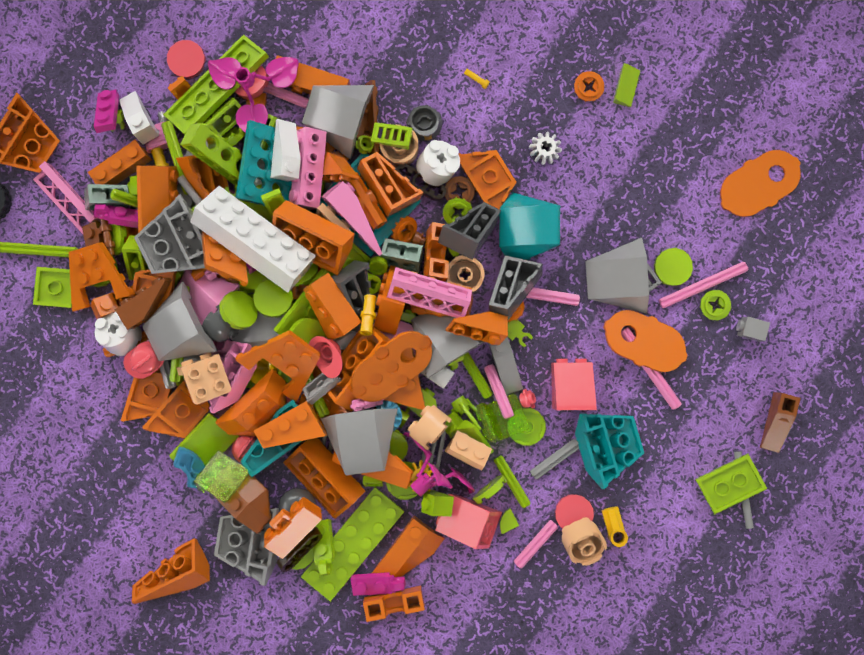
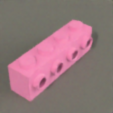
(307, 189)

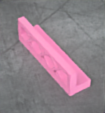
(59, 182)
(430, 289)

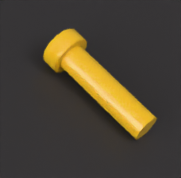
(478, 79)

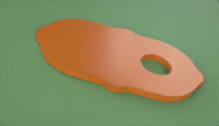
(751, 188)
(654, 345)
(384, 371)

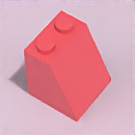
(573, 385)
(469, 523)

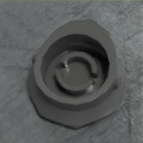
(421, 120)

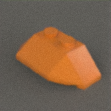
(255, 407)

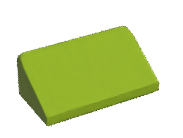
(626, 85)
(473, 432)

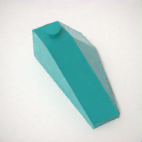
(258, 457)

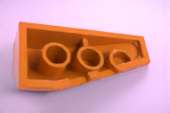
(395, 473)
(410, 548)
(180, 573)

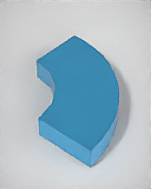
(189, 463)

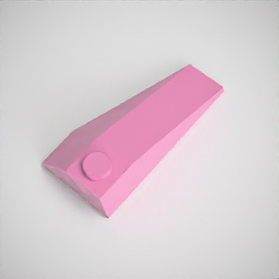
(347, 205)

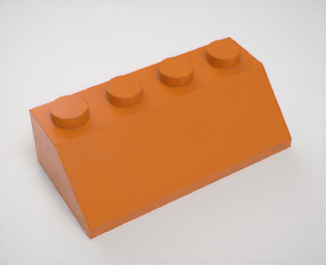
(155, 191)
(321, 237)
(354, 353)
(323, 477)

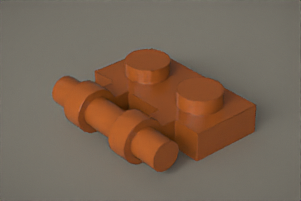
(99, 232)

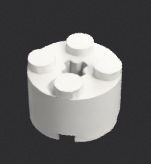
(438, 162)
(114, 336)

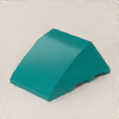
(528, 226)
(607, 445)

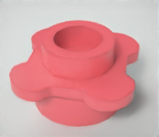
(527, 399)

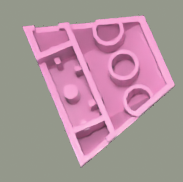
(206, 293)
(236, 373)

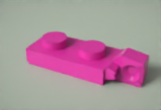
(117, 215)
(376, 584)

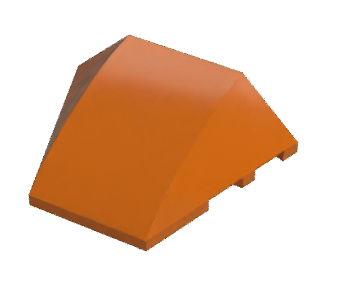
(25, 137)

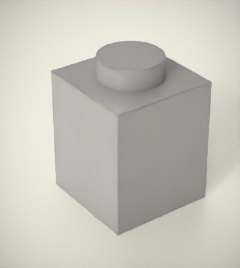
(752, 329)

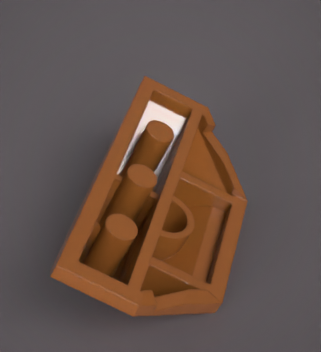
(250, 504)

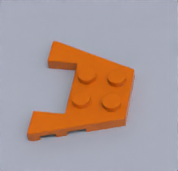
(92, 266)
(287, 354)

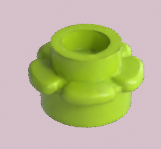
(367, 140)

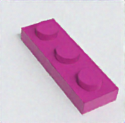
(106, 111)

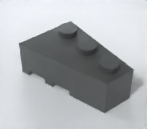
(471, 231)
(514, 284)
(354, 286)

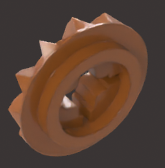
(463, 183)

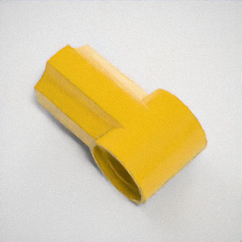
(614, 524)

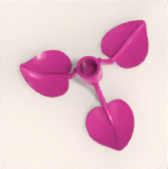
(229, 70)
(425, 482)

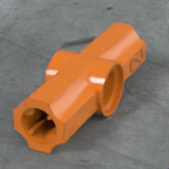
(368, 203)

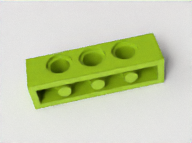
(195, 143)

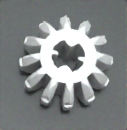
(547, 142)

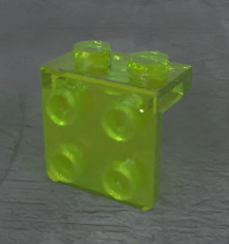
(495, 426)
(221, 477)

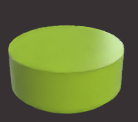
(378, 265)

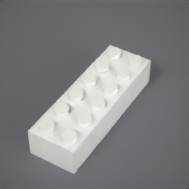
(252, 238)

